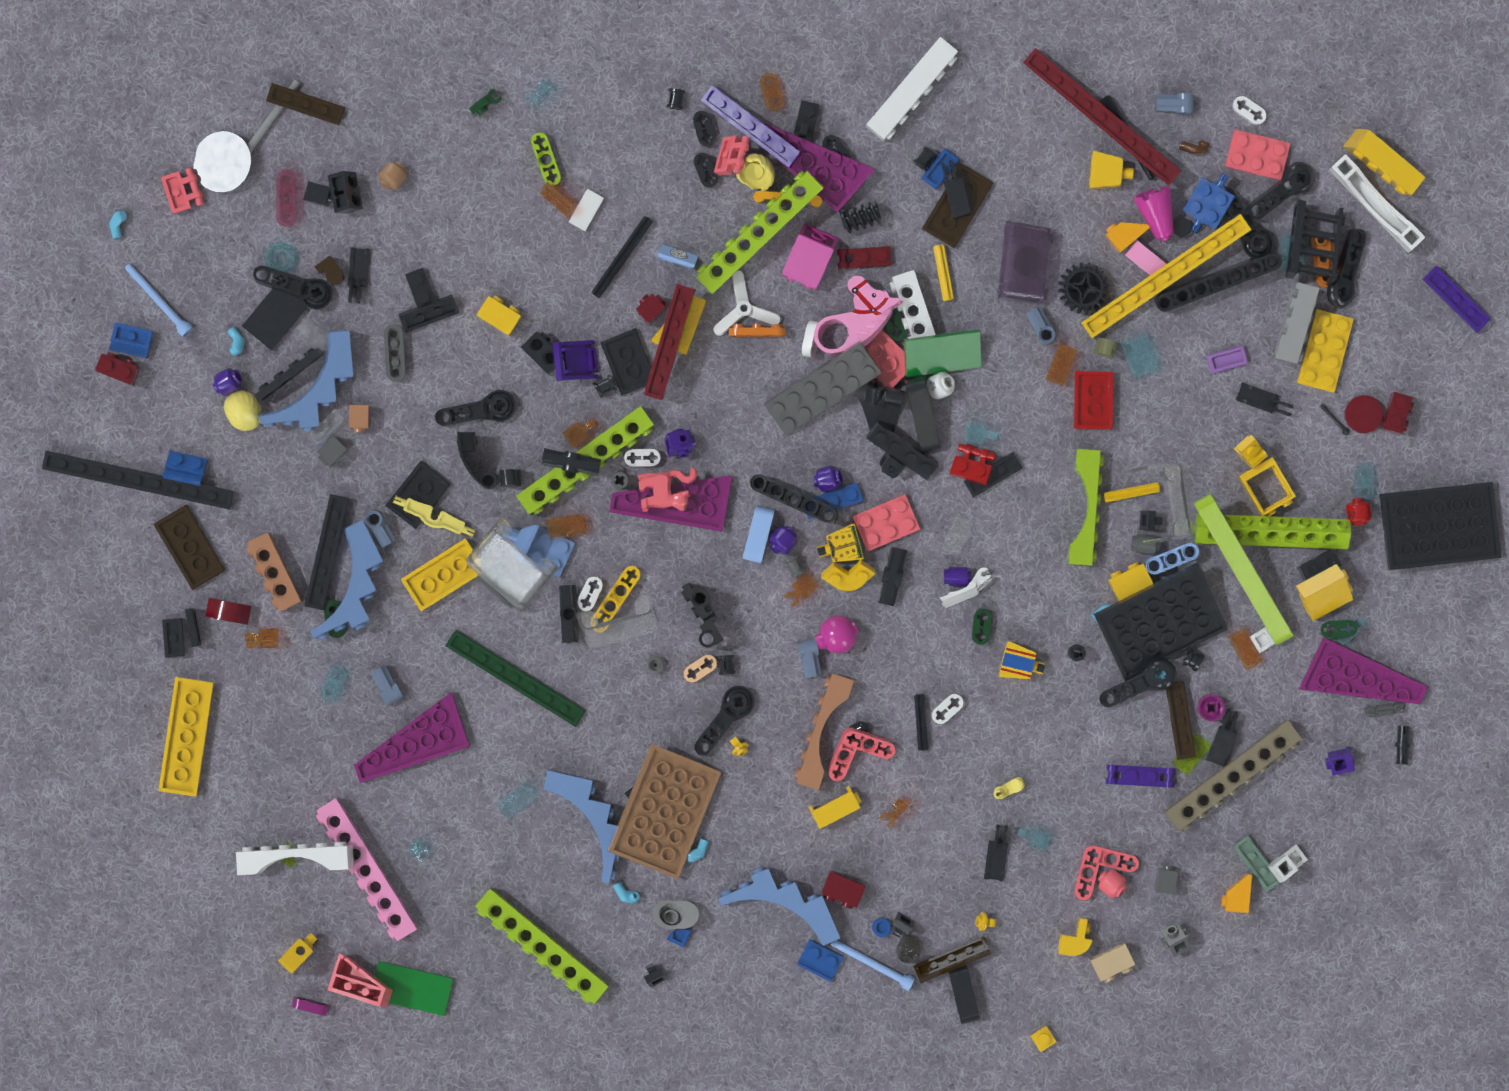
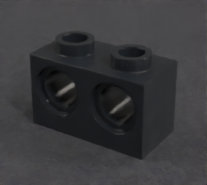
(345, 192)
(540, 355)
(1318, 564)

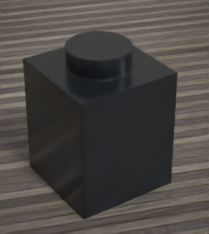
(317, 194)

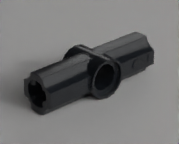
(571, 462)
(892, 576)
(569, 627)

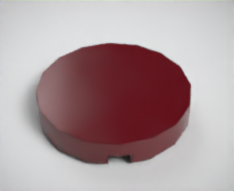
(1363, 414)

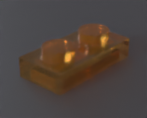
(553, 195)
(1060, 364)
(566, 526)
(1245, 649)

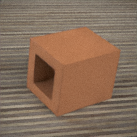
(359, 418)

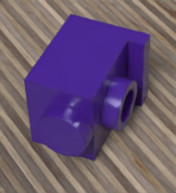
(1344, 766)

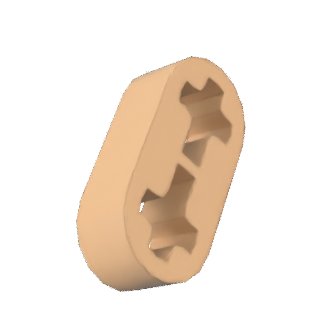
(702, 672)

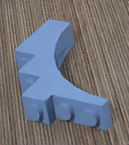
(305, 409)
(364, 558)
(578, 792)
(764, 888)

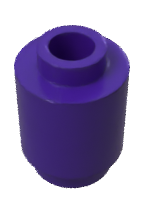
(957, 576)

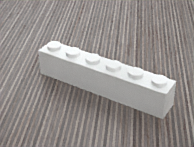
(911, 89)

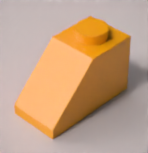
(1124, 234)
(1238, 895)

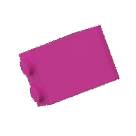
(810, 256)

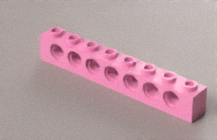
(407, 924)

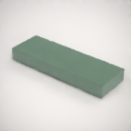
(1255, 862)

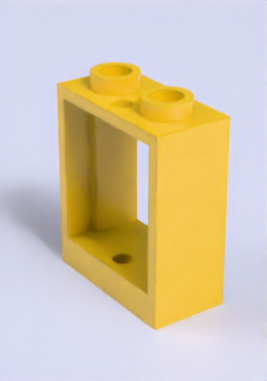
(1285, 501)

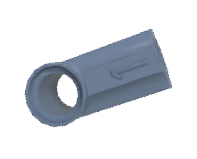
(1177, 103)
(1040, 324)
(381, 530)
(809, 653)
(388, 688)

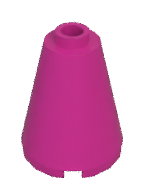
(1157, 211)

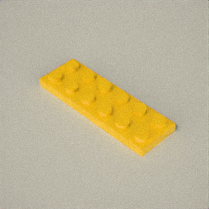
(186, 736)

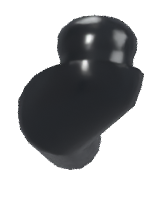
(860, 725)

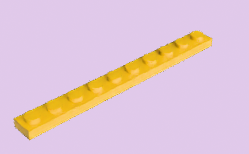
(1166, 276)

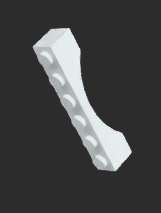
(1358, 185)
(332, 857)

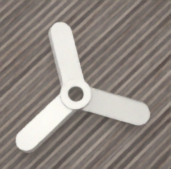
(752, 311)

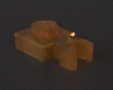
(803, 587)

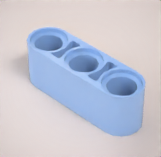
(758, 534)
(1180, 555)

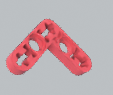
(852, 746)
(1100, 860)

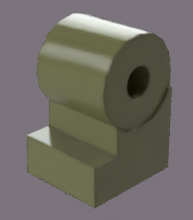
(1105, 348)

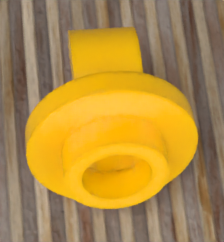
(740, 749)
(982, 921)

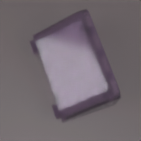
(1024, 262)

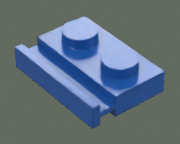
(131, 340)
(185, 468)
(820, 960)

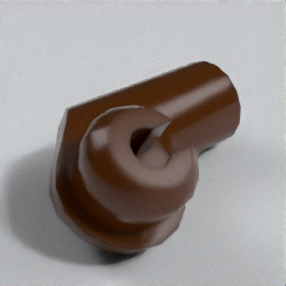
(1194, 149)

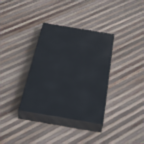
(274, 317)
(627, 361)
(422, 486)

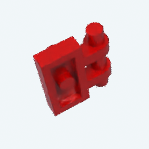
(970, 469)

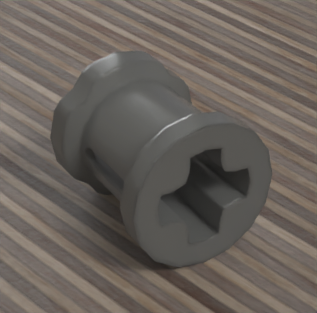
(620, 474)
(794, 566)

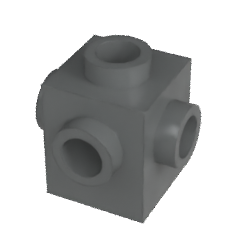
(1175, 938)

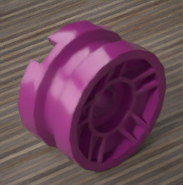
(1202, 707)

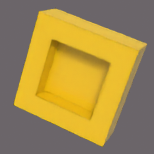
(1043, 1038)

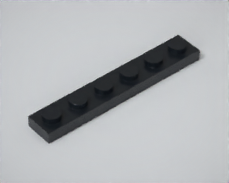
(326, 552)

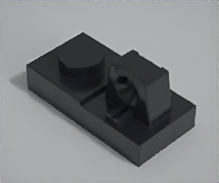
(806, 120)

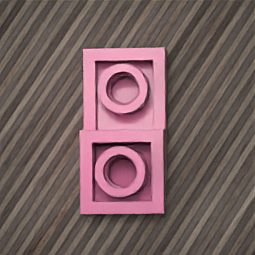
(1144, 257)

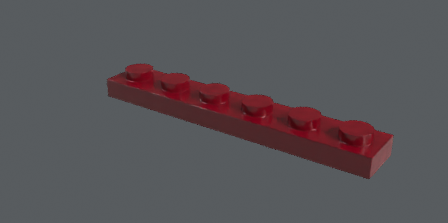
(669, 342)

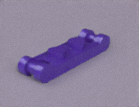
(1140, 775)

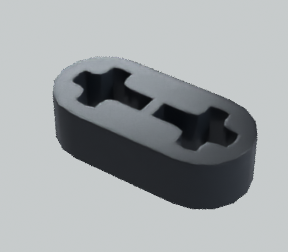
(708, 127)
(838, 145)
(701, 173)

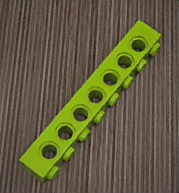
(712, 281)
(638, 417)
(1281, 531)
(598, 985)

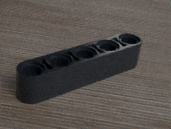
(787, 492)

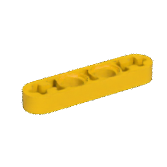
(612, 596)

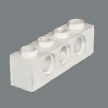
(910, 281)

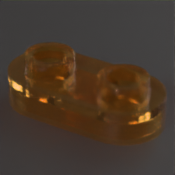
(771, 91)

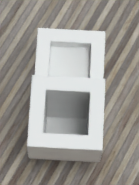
(1287, 863)

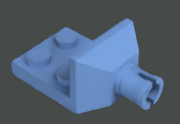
(536, 545)

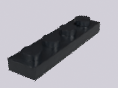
(283, 377)

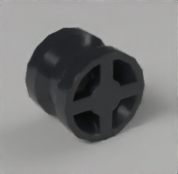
(1193, 659)

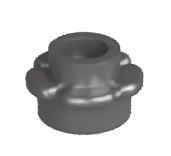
(660, 665)

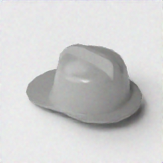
(675, 914)

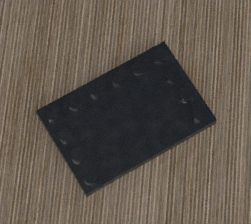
(1440, 526)
(1160, 621)

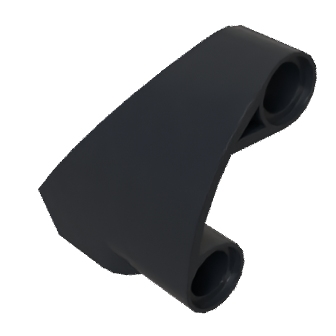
(880, 403)
(468, 443)

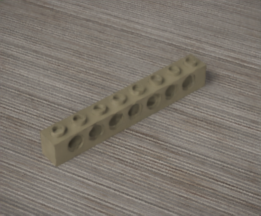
(1175, 812)

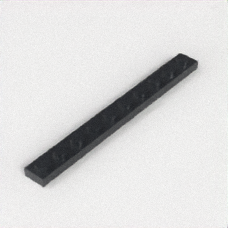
(136, 480)

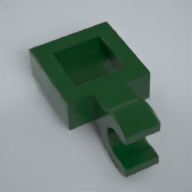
(480, 106)

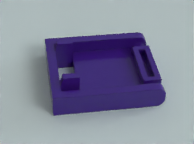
(577, 360)

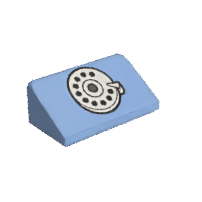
(677, 256)

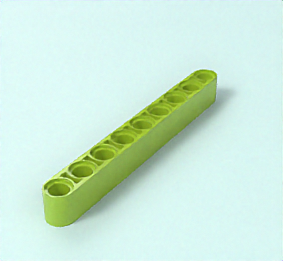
(1243, 569)

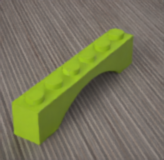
(1087, 466)

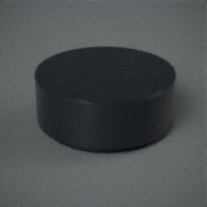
(1181, 227)

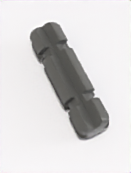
(1384, 709)

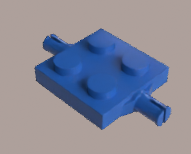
(1209, 203)

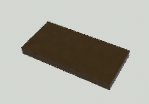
(940, 220)
(189, 547)

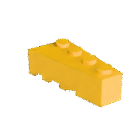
(1384, 161)

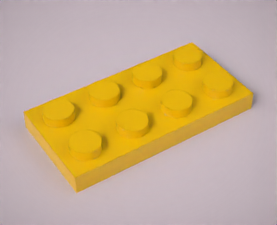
(1325, 351)
(440, 575)

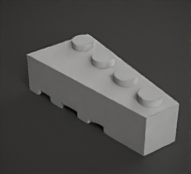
(1296, 323)

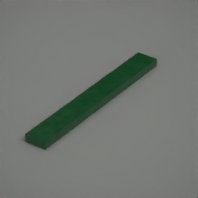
(515, 678)

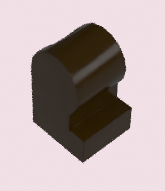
(333, 272)

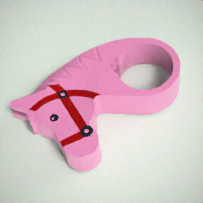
(865, 322)

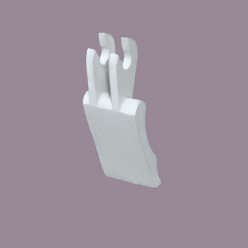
(970, 591)

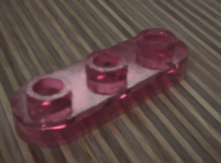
(285, 189)

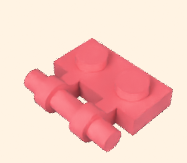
(728, 152)
(176, 191)

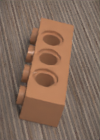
(254, 549)

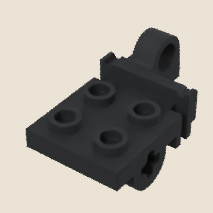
(699, 611)

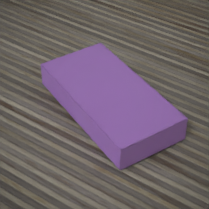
(1227, 359)

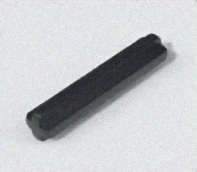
(921, 723)

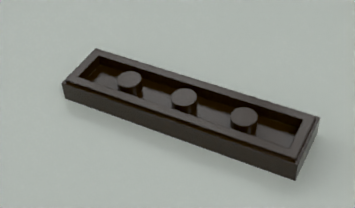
(305, 104)
(1180, 721)
(952, 959)

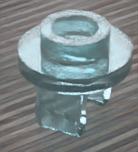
(416, 848)

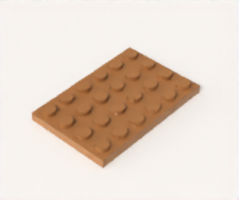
(664, 811)

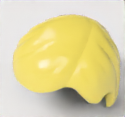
(757, 172)
(242, 410)

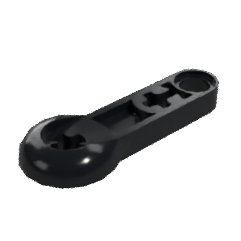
(1283, 189)
(1257, 232)
(1347, 270)
(297, 287)
(482, 409)
(1144, 681)
(728, 714)

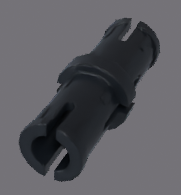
(1402, 744)

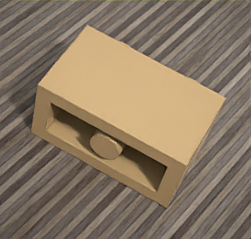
(1112, 962)

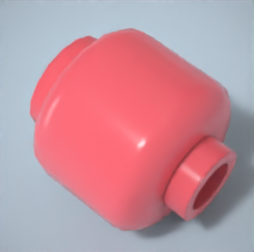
(1112, 883)

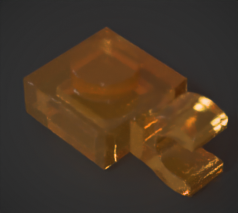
(577, 434)
(265, 639)
(899, 806)

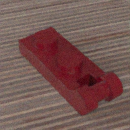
(865, 257)

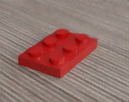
(1093, 400)

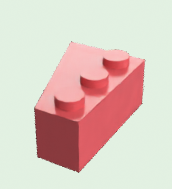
(358, 983)

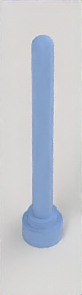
(182, 326)
(905, 981)

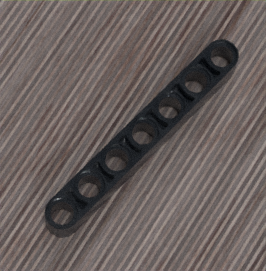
(1227, 282)

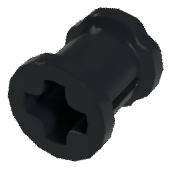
(675, 99)
(925, 159)
(605, 386)
(1071, 655)
(726, 664)

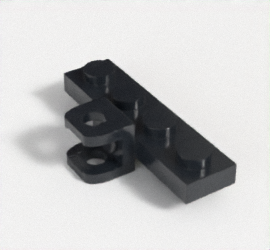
(899, 454)

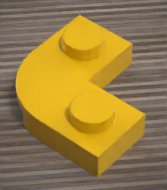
(848, 580)

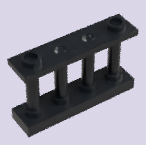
(1296, 248)

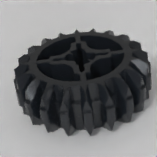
(1092, 290)

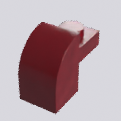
(228, 611)

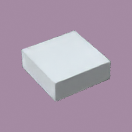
(1262, 640)

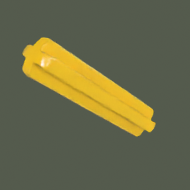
(943, 272)
(1131, 492)

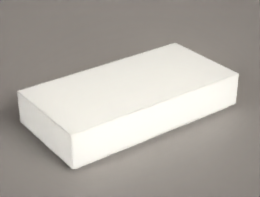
(586, 210)

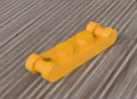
(760, 196)

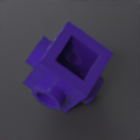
(679, 443)

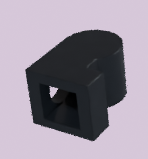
(510, 478)

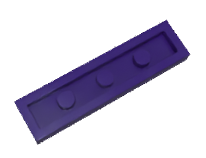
(1456, 299)

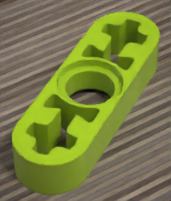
(538, 156)

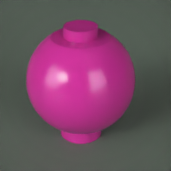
(837, 634)

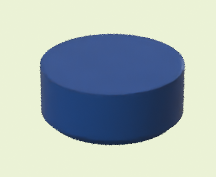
(881, 927)

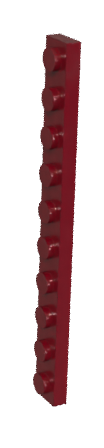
(1102, 116)

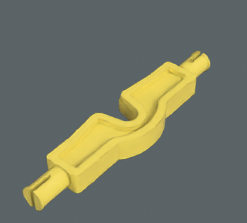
(424, 512)

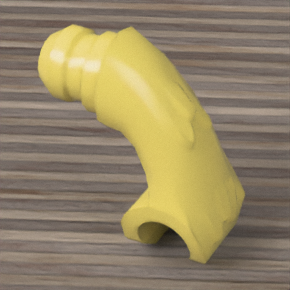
(1013, 786)

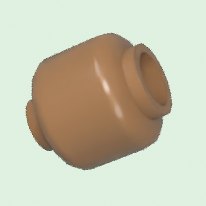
(392, 175)

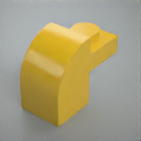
(1250, 451)
(1077, 944)

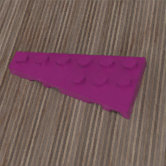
(836, 172)
(704, 509)
(1351, 674)
(425, 738)

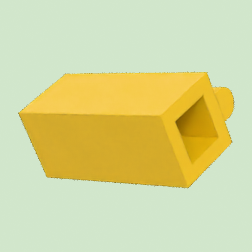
(836, 808)

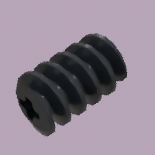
(861, 217)

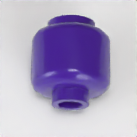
(227, 382)
(828, 478)
(783, 540)

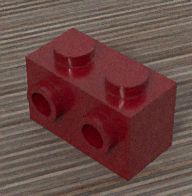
(651, 308)
(117, 369)
(1396, 413)
(842, 889)

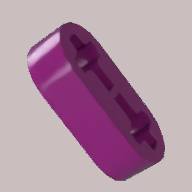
(310, 1006)

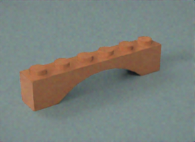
(837, 692)

